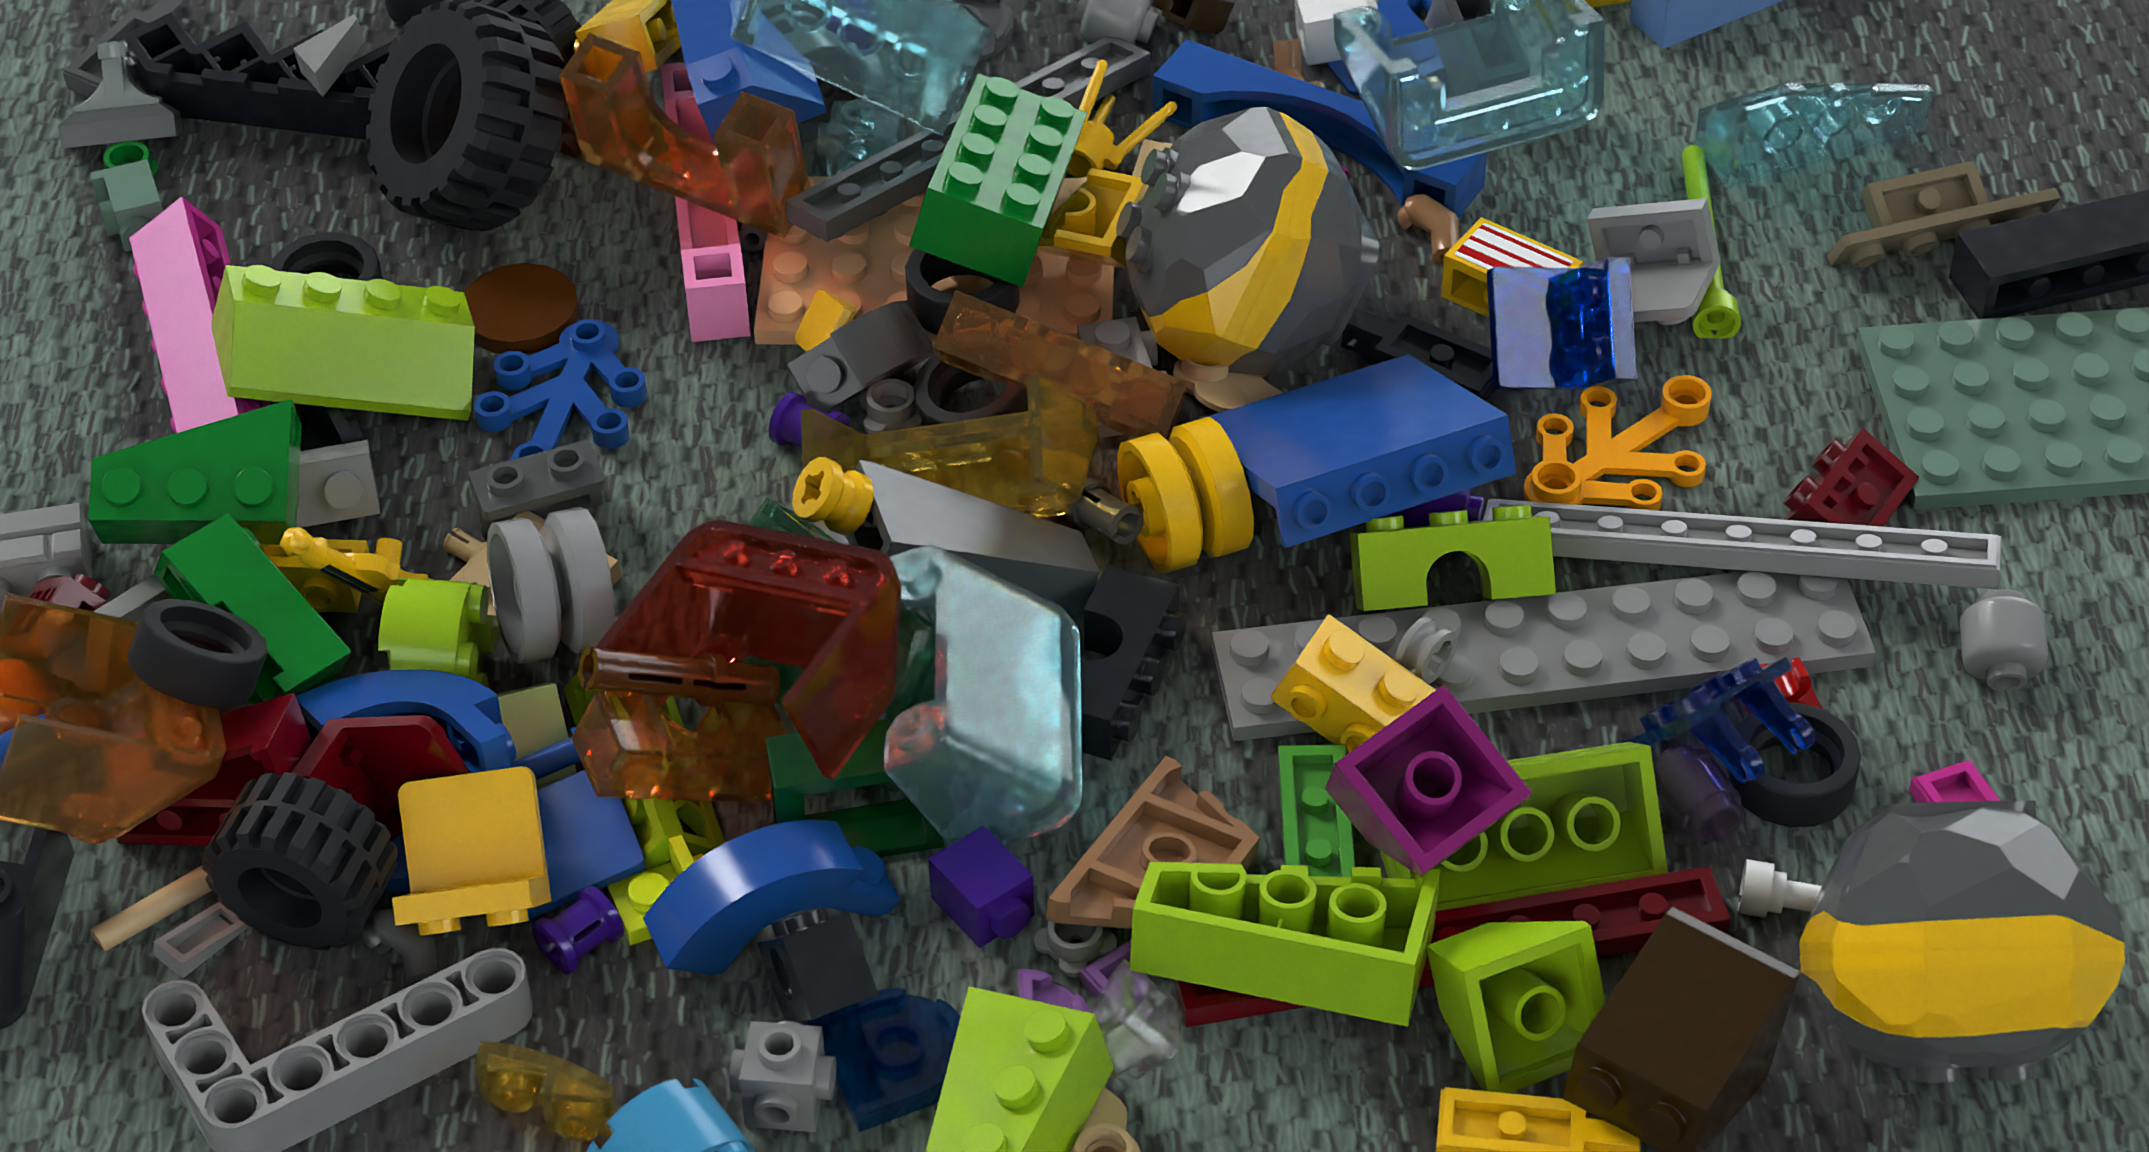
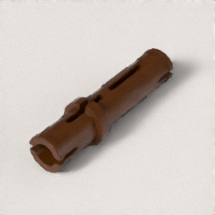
(704, 679)

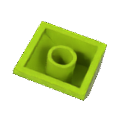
(1518, 997)

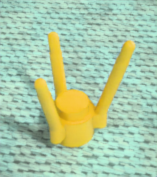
(1096, 140)

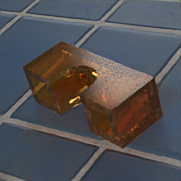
(643, 754)

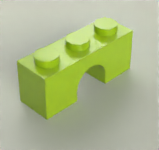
(1509, 551)

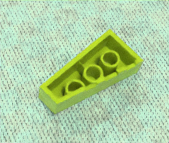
(1019, 1076)

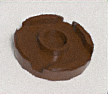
(521, 307)

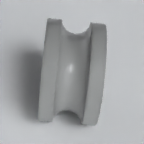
(1427, 649)

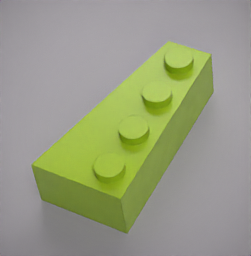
(1288, 934)

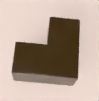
(1197, 14)

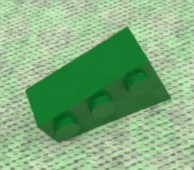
(230, 571)

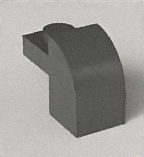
(861, 354)

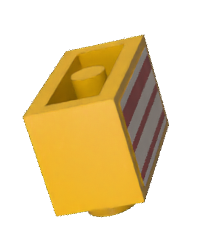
(1491, 246)

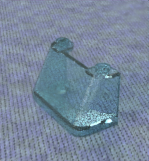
(1476, 81)
(1005, 707)

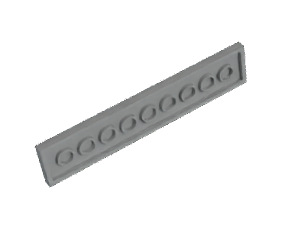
(1576, 643)

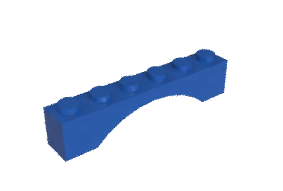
(1217, 84)

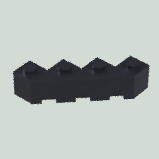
(245, 84)

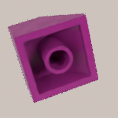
(1426, 784)

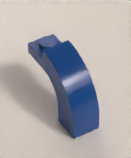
(458, 704)
(756, 880)

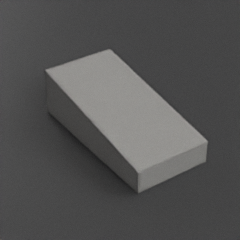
(197, 939)

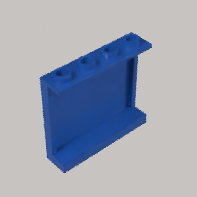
(1366, 446)

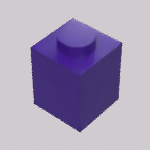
(982, 887)

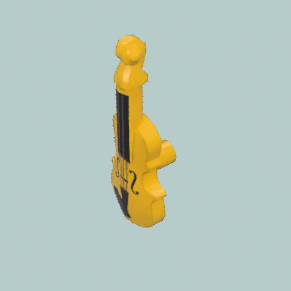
(362, 571)

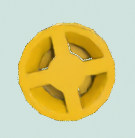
(833, 496)

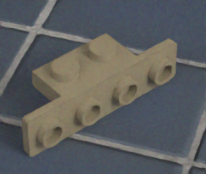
(1930, 208)

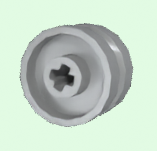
(550, 584)

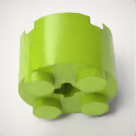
(438, 627)

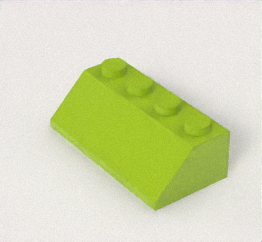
(344, 342)
(1582, 827)

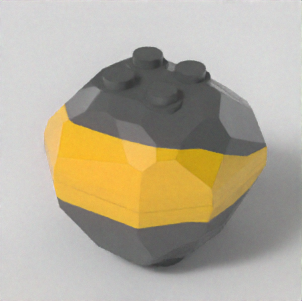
(1247, 244)
(1960, 941)

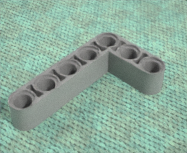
(338, 1067)

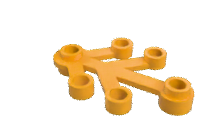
(1556, 480)

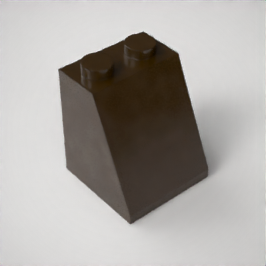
(1683, 1036)

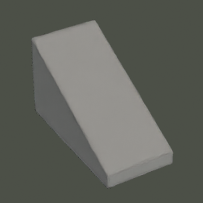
(329, 53)

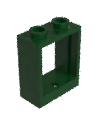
(881, 827)

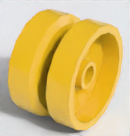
(1188, 494)

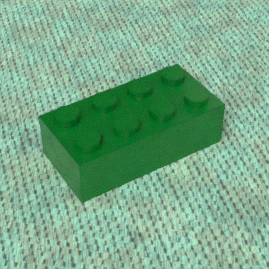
(998, 179)

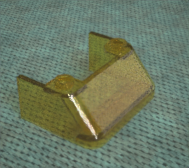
(1014, 459)

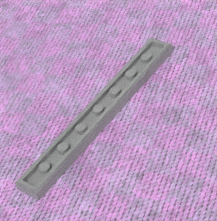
(1769, 544)

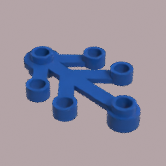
(580, 349)

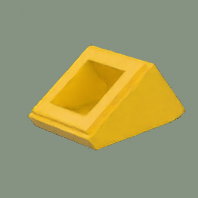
(823, 317)

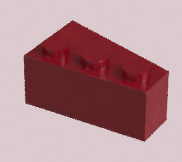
(258, 742)

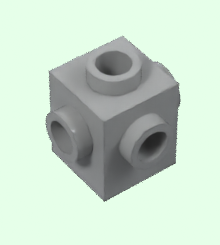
(782, 1075)

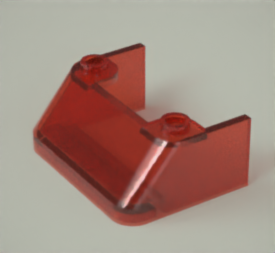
(783, 602)

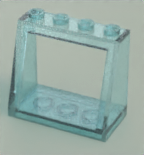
(888, 52)

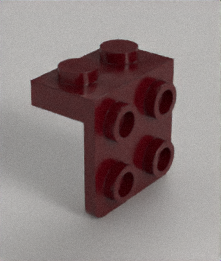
(377, 757)

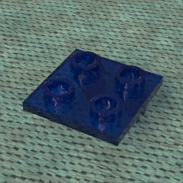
(1706, 720)

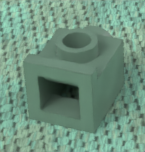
(126, 199)

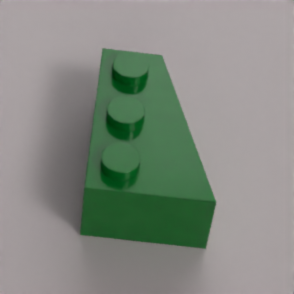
(198, 475)

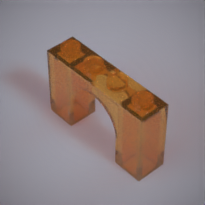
(625, 131)

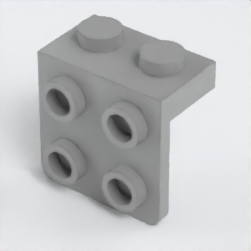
(1668, 251)

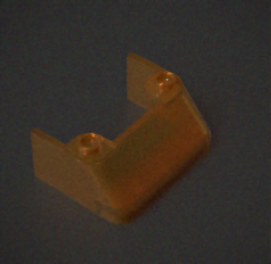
(108, 739)

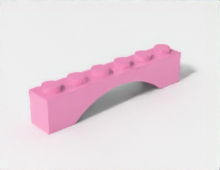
(707, 239)

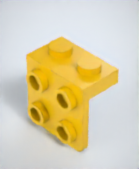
(472, 850)

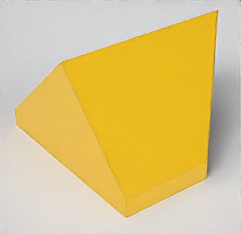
(1088, 219)

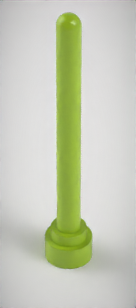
(1718, 307)

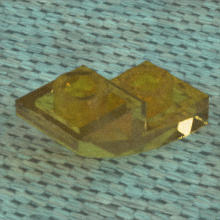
(571, 1097)

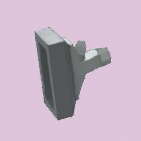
(118, 108)

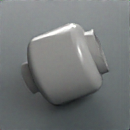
(1116, 18)
(2004, 639)

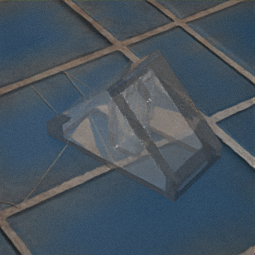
(1136, 1023)

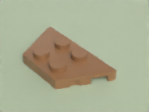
(1156, 825)

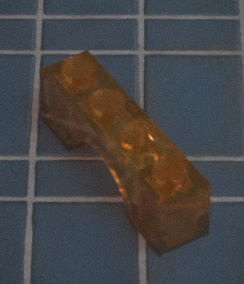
(1011, 348)

